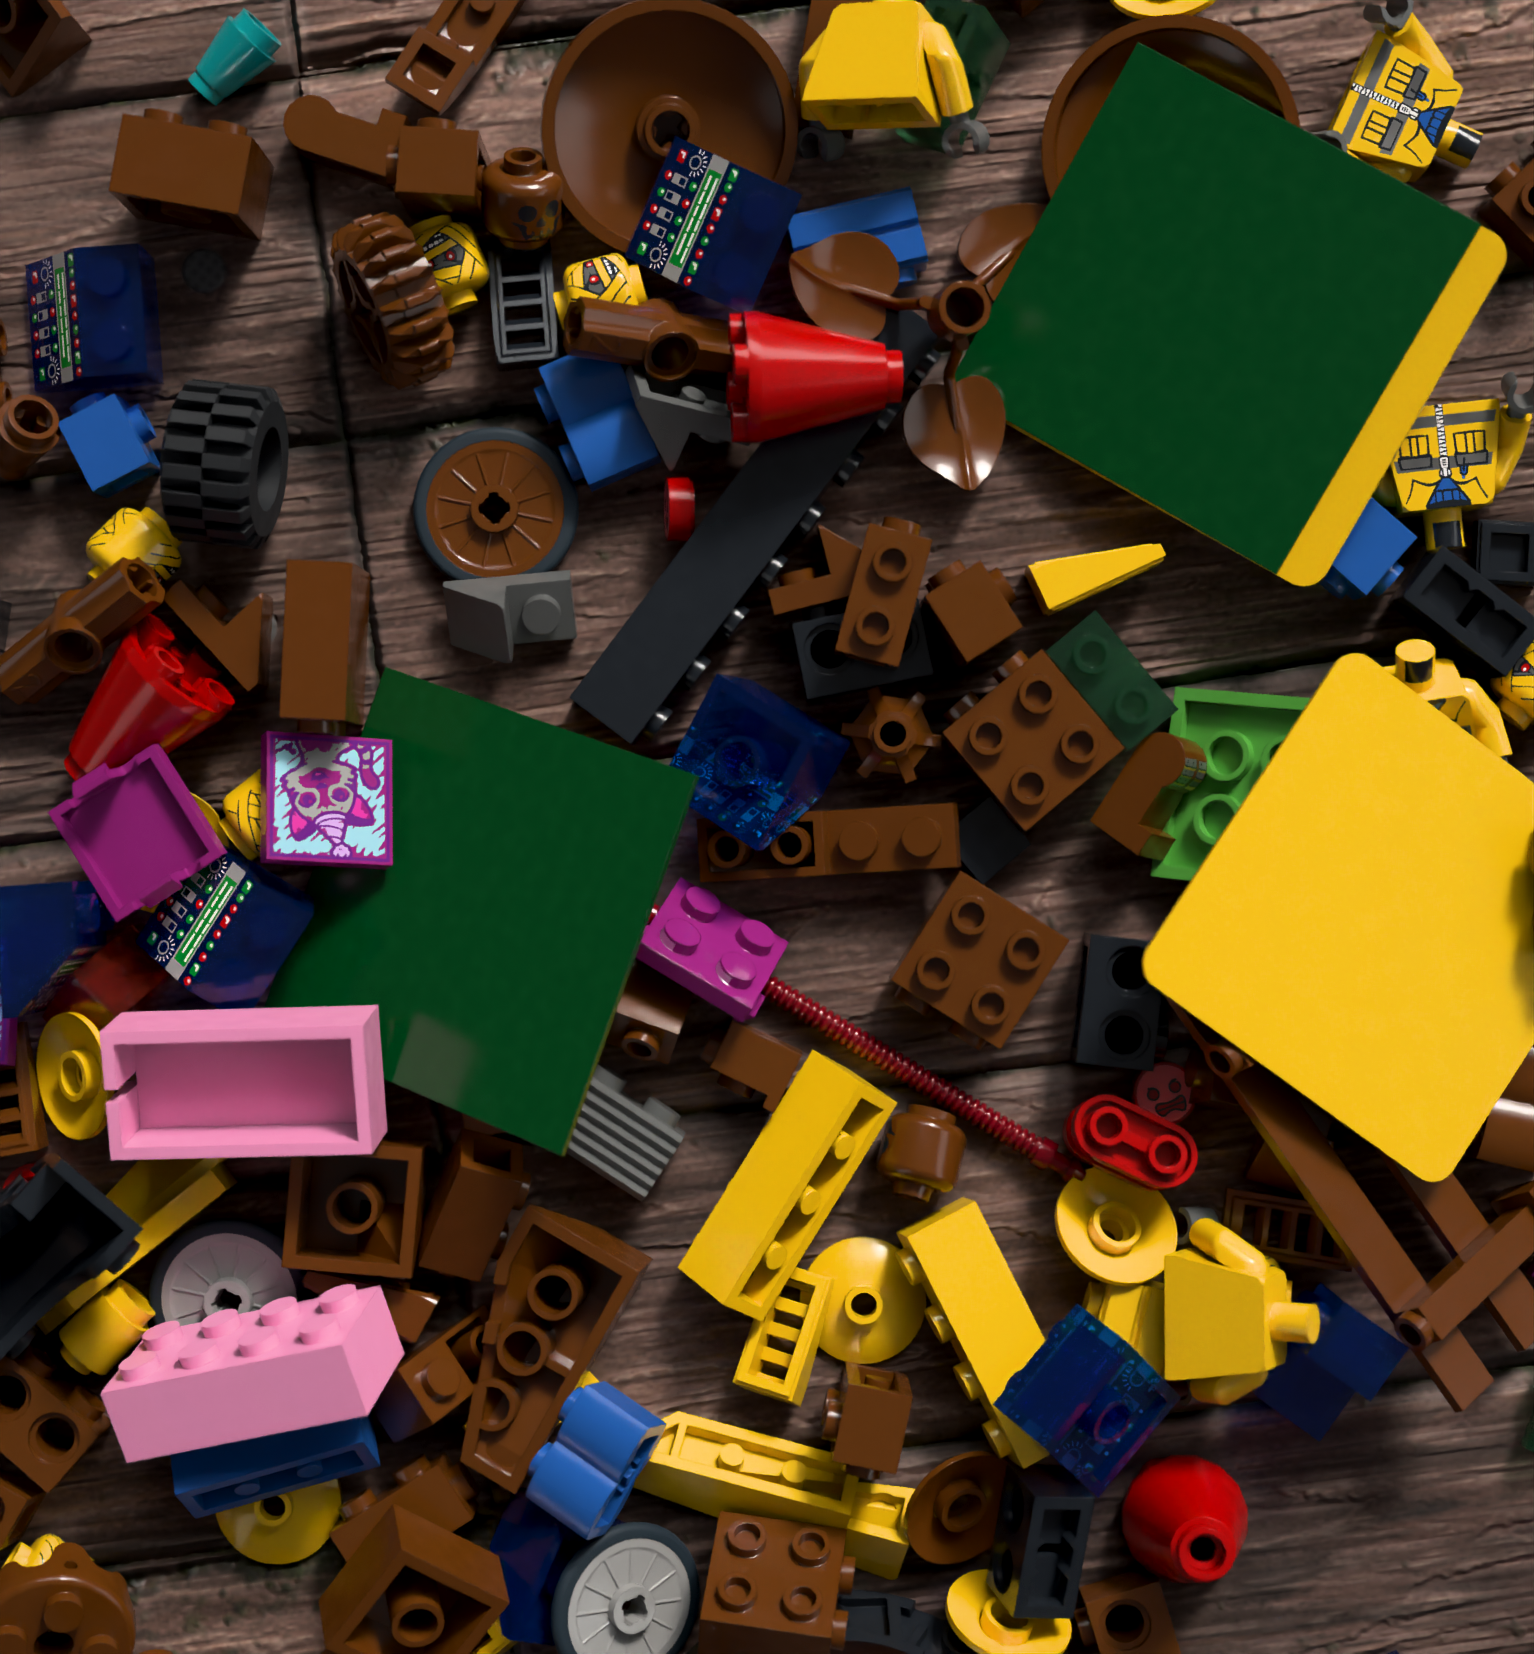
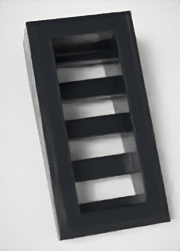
(523, 355)

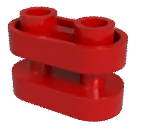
(1130, 1143)

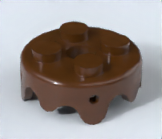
(69, 1598)

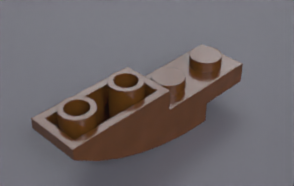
(837, 844)

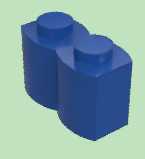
(599, 419)
(594, 1458)

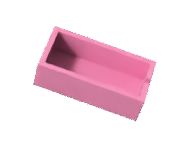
(244, 1082)
(253, 1373)

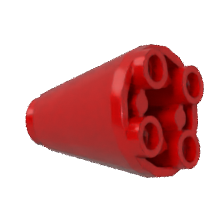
(802, 376)
(148, 696)
(1184, 1519)

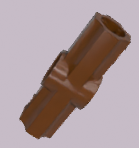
(635, 337)
(79, 630)

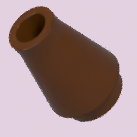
(26, 434)

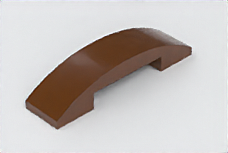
(450, 50)

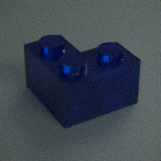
(1323, 1376)

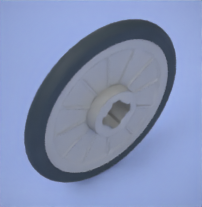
(219, 1256)
(627, 1564)

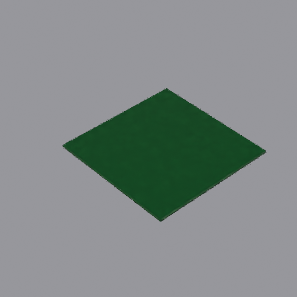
(1214, 305)
(504, 909)

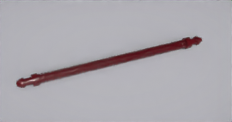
(1039, 1151)

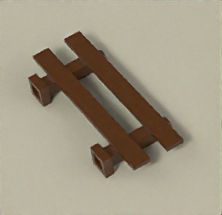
(1422, 1312)

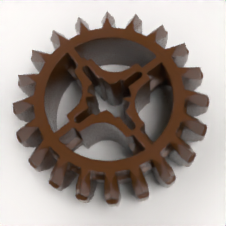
(392, 300)

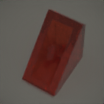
(110, 982)

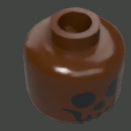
(522, 199)
(921, 1153)

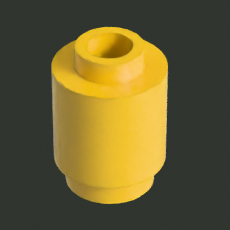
(105, 1328)

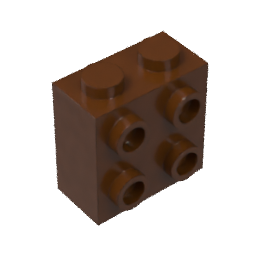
(1029, 738)
(976, 962)
(775, 1587)

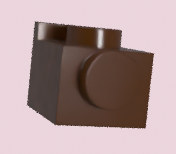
(751, 1061)

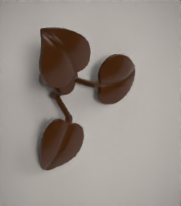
(848, 286)

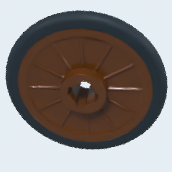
(463, 481)

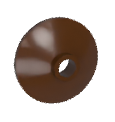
(956, 1508)

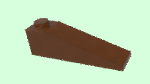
(548, 1320)

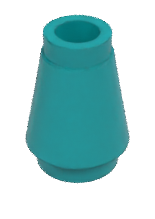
(234, 57)

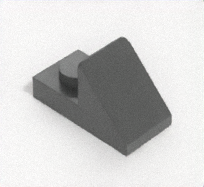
(679, 408)
(509, 610)

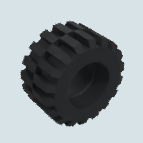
(224, 463)

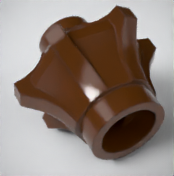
(881, 757)

